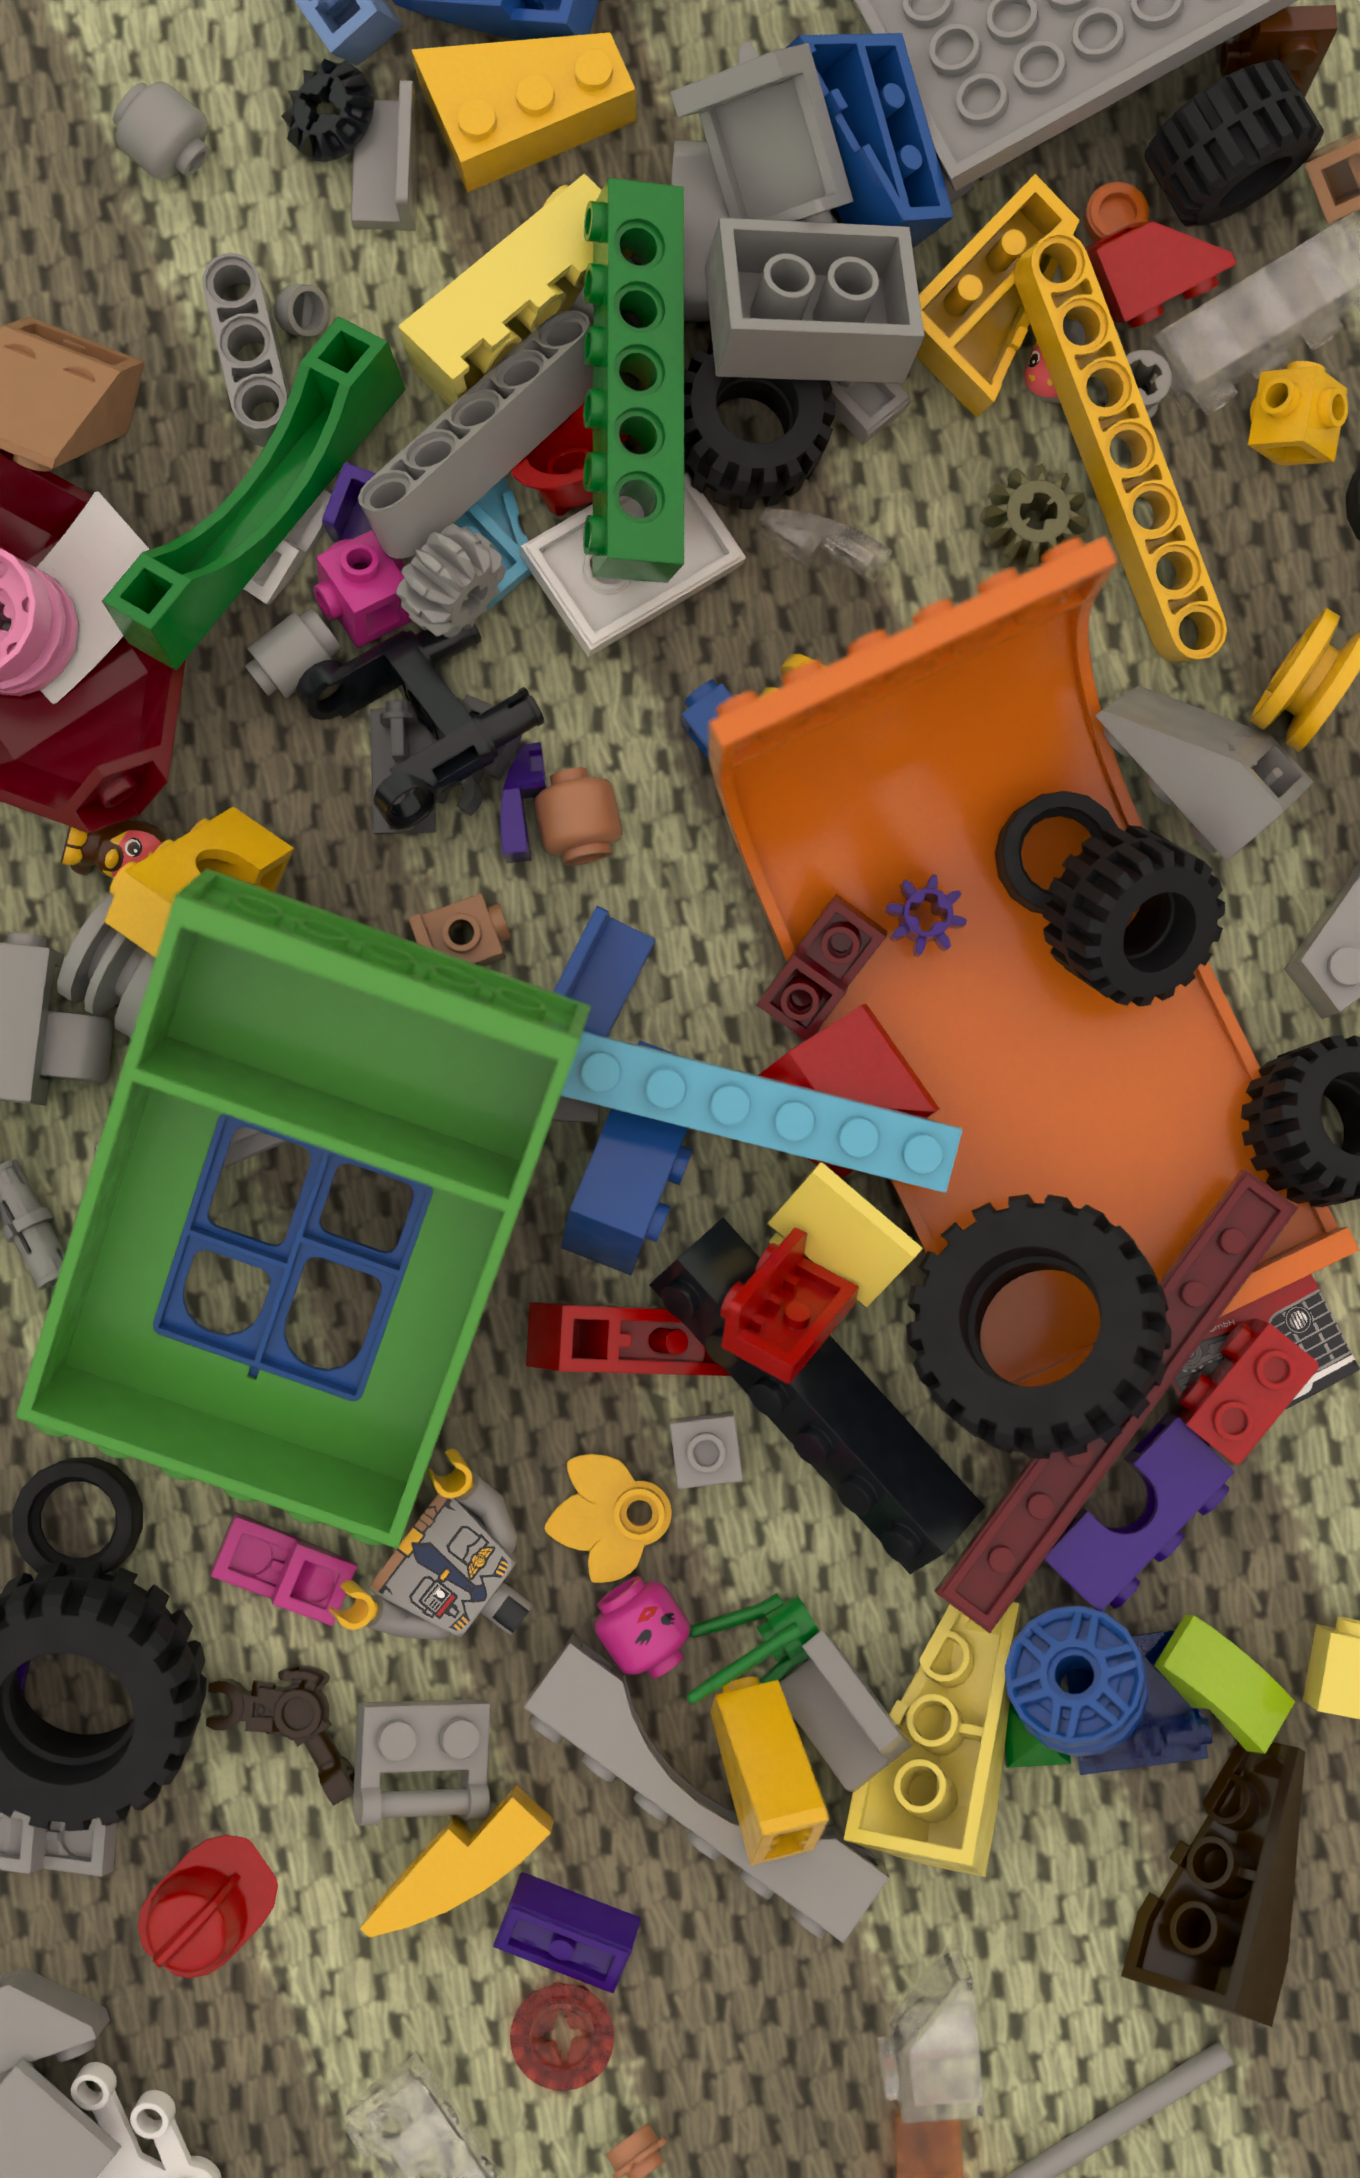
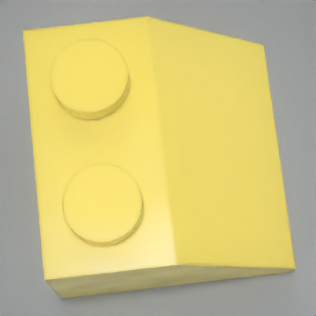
(844, 1233)

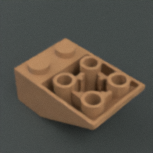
(61, 393)

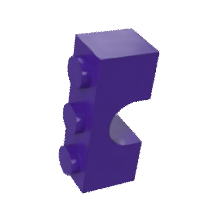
(1179, 1480)

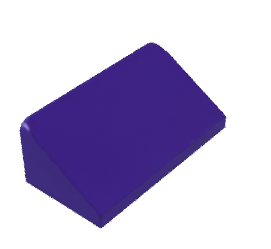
(567, 1932)

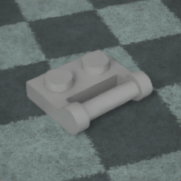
(419, 1739)

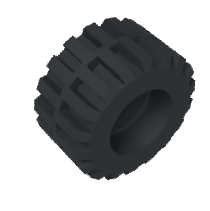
(1233, 143)
(747, 468)
(1163, 939)
(1289, 1126)

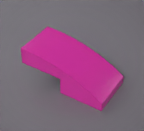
(282, 1568)

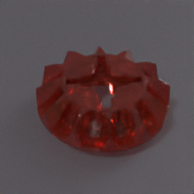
(540, 2056)

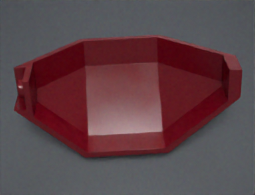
(110, 737)

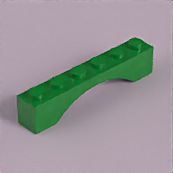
(186, 585)

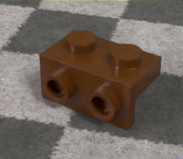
(1291, 35)

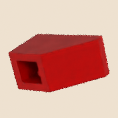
(1150, 265)

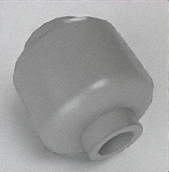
(161, 130)

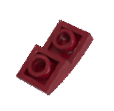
(822, 968)

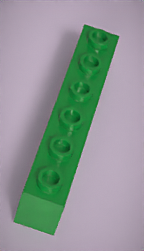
(651, 224)

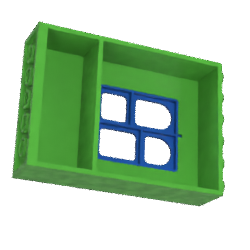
(365, 1061)

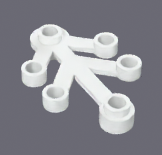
(111, 2117)

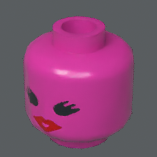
(642, 1627)

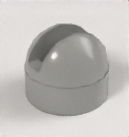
(301, 310)

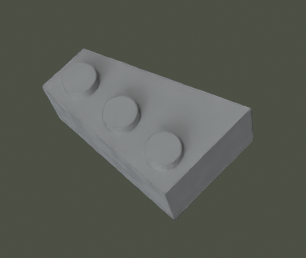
(1329, 957)

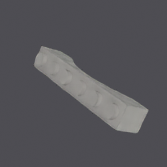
(592, 1707)

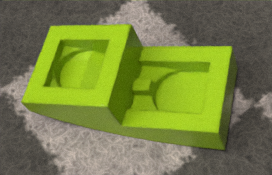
(1225, 1680)

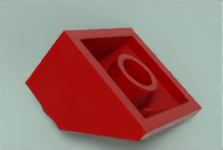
(857, 1063)

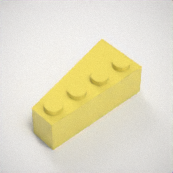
(503, 295)

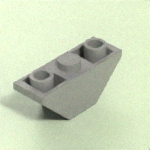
(44, 2020)

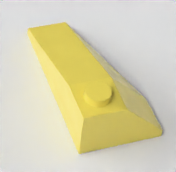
(944, 1790)

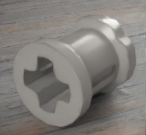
(1144, 366)

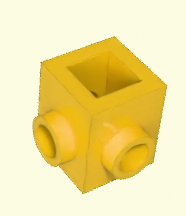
(1298, 415)

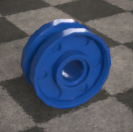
(1068, 1641)

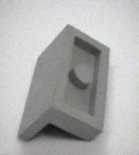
(388, 165)
(842, 1715)

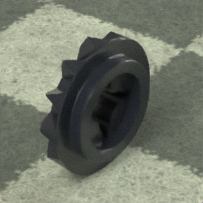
(325, 135)

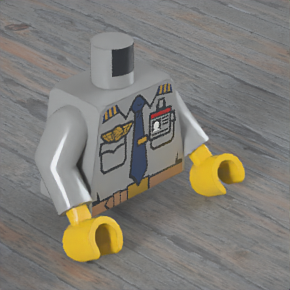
(445, 1566)

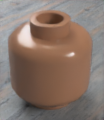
(578, 817)

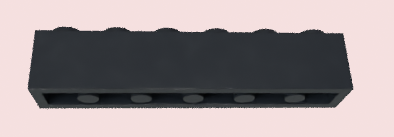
(829, 1414)

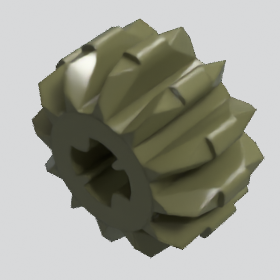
(1011, 506)

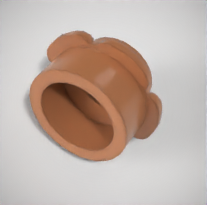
(637, 2154)

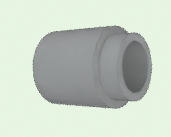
(289, 651)

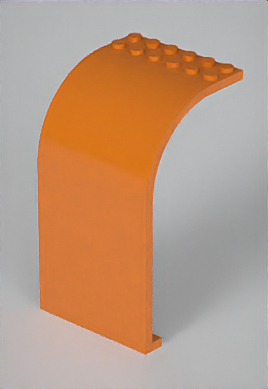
(910, 772)

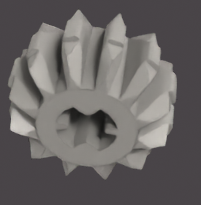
(451, 581)

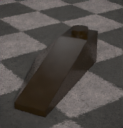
(1229, 1905)

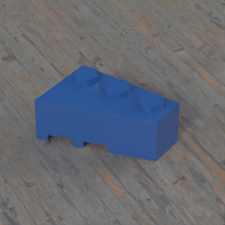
(623, 1188)

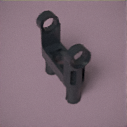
(462, 739)

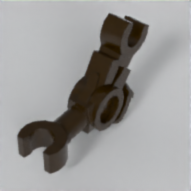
(294, 1712)

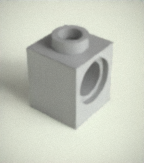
(706, 1450)

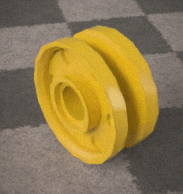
(1310, 681)

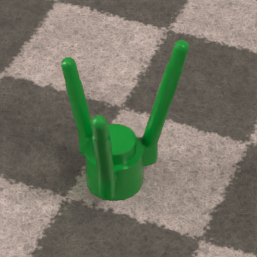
(783, 1635)

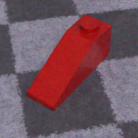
(614, 1341)

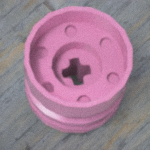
(40, 630)

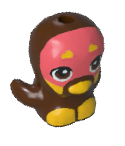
(110, 847)

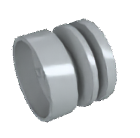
(106, 970)

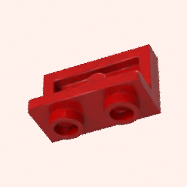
(784, 1309)
(1246, 1390)

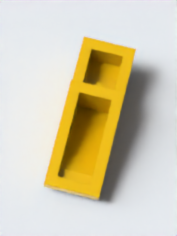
(461, 1864)

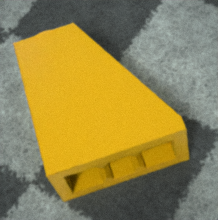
(767, 1771)

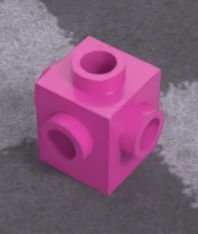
(360, 588)

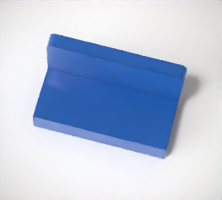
(604, 969)

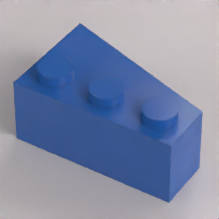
(880, 132)

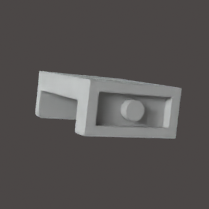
(770, 137)
(24, 1009)

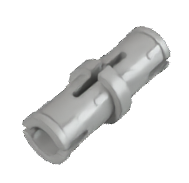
(29, 1226)

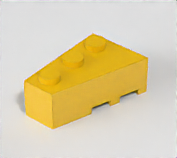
(523, 100)
(973, 305)

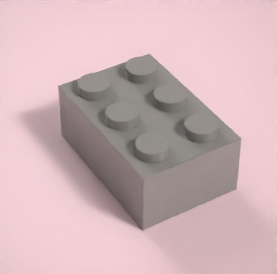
(813, 301)

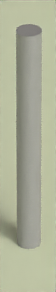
(1126, 2115)

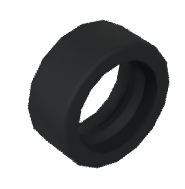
(1011, 837)
(106, 1476)

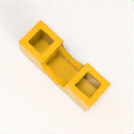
(224, 844)

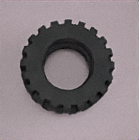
(987, 1258)
(147, 1649)

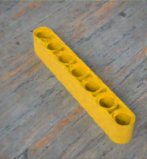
(1126, 419)

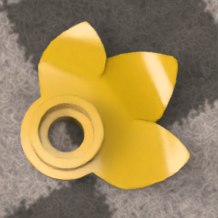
(599, 1518)

